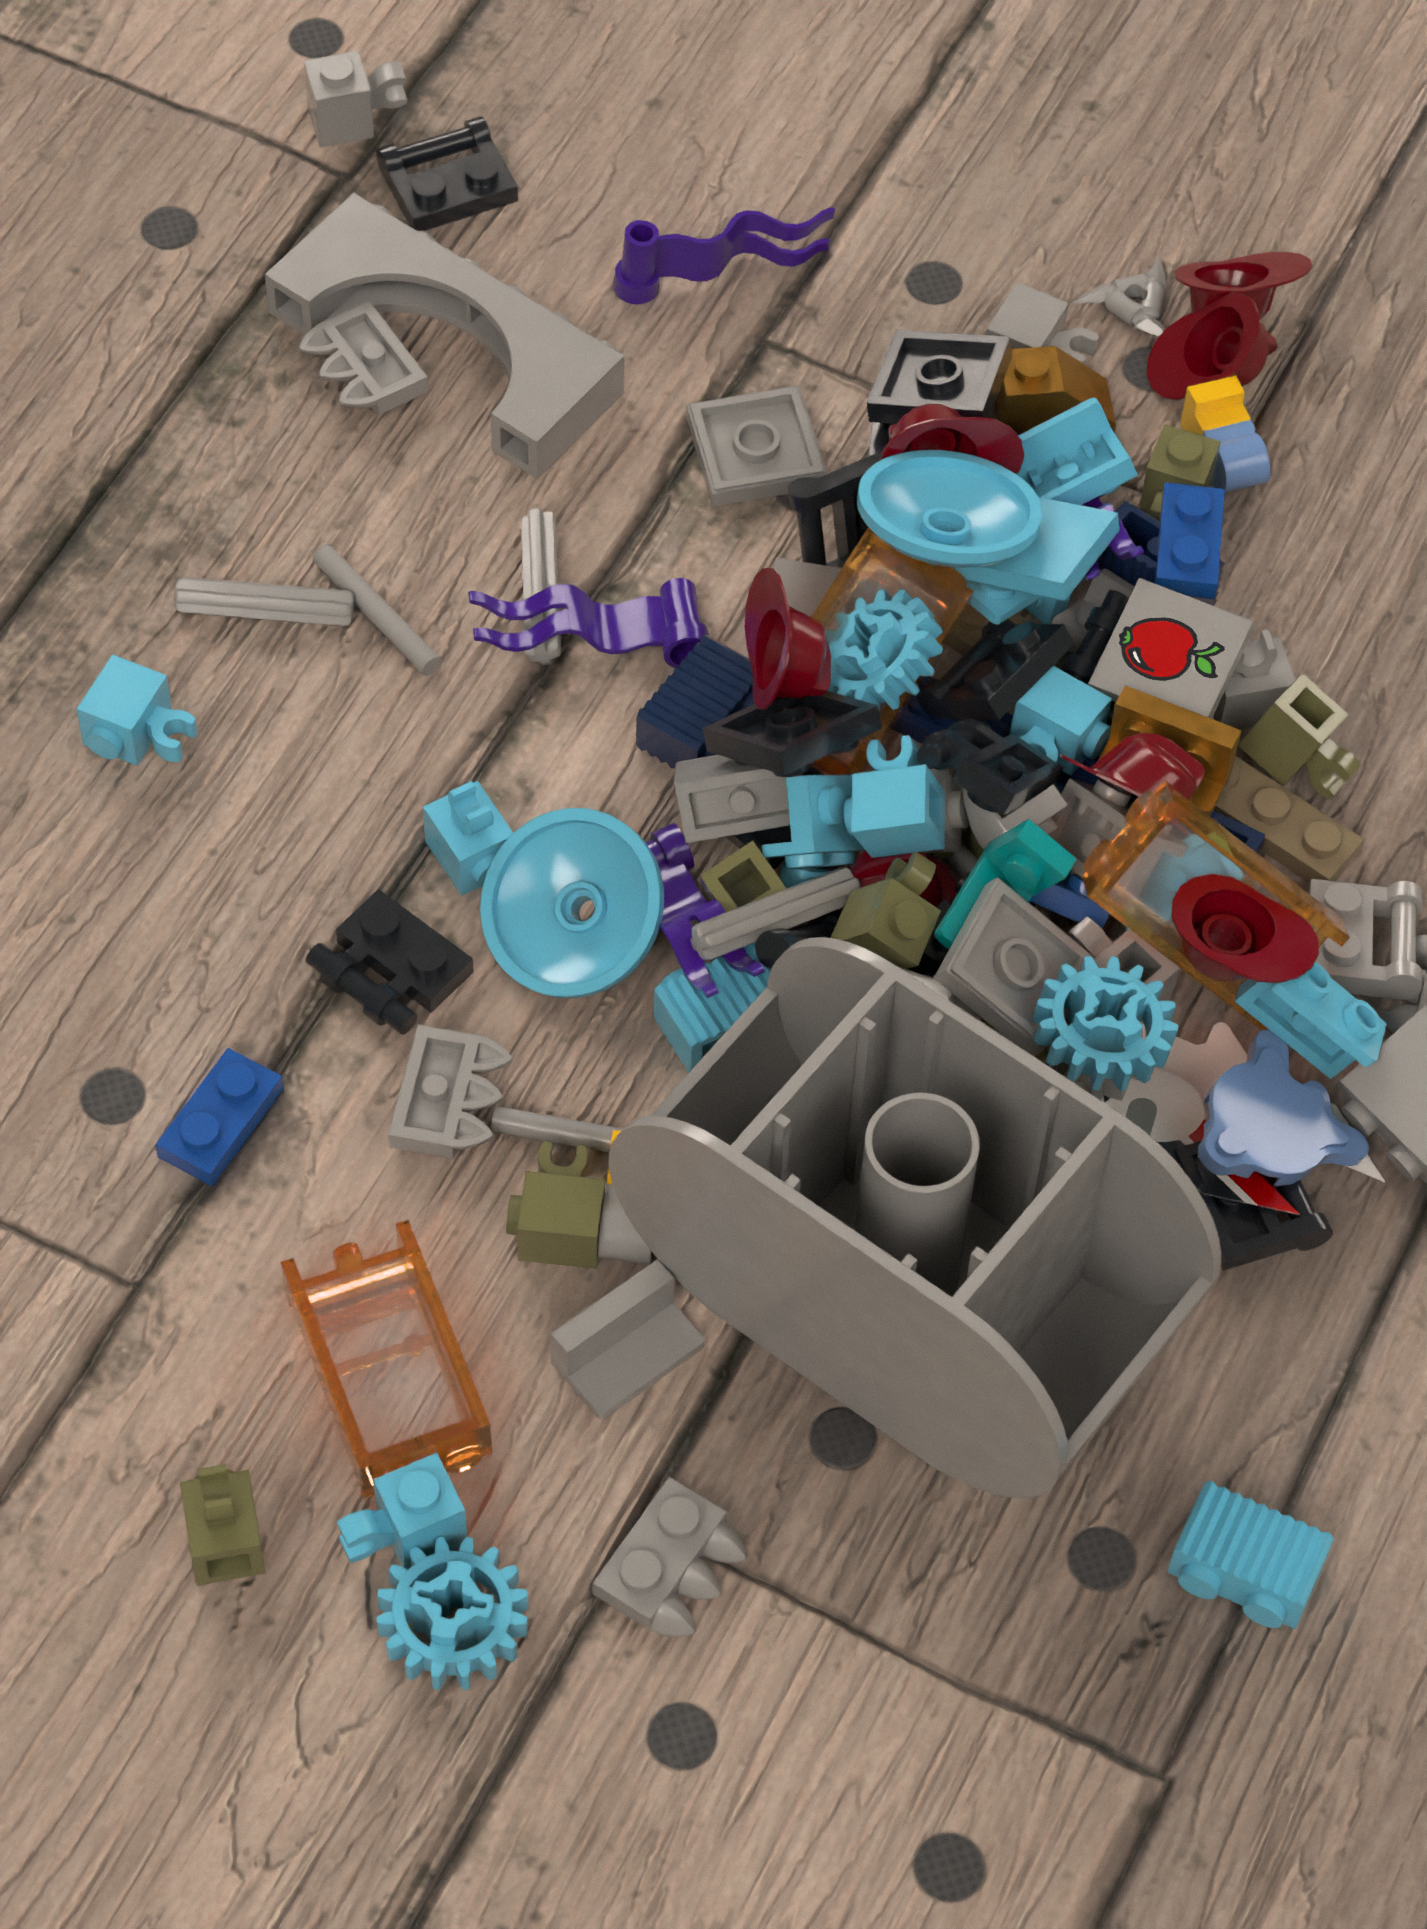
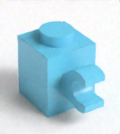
(129, 712)
(1063, 718)
(896, 805)
(465, 834)
(411, 1511)

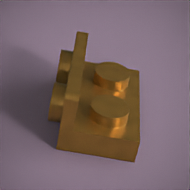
(1201, 737)

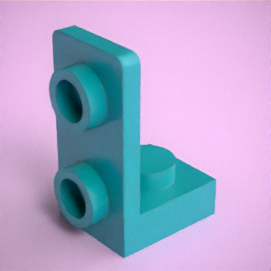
(1022, 859)

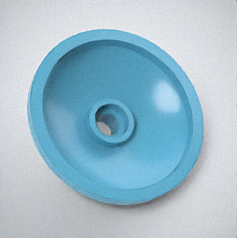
(949, 508)
(537, 894)

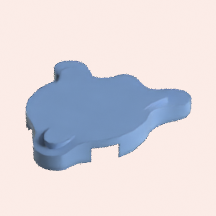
(1273, 1122)

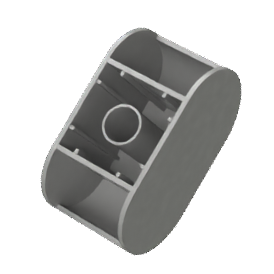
(919, 1217)

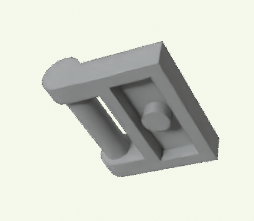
(1353, 962)

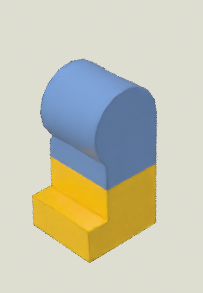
(1218, 412)

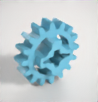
(883, 648)
(1105, 1023)
(427, 1595)

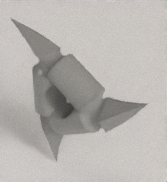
(1117, 300)

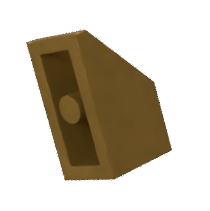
(1045, 384)

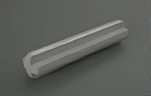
(540, 572)
(264, 601)
(780, 910)

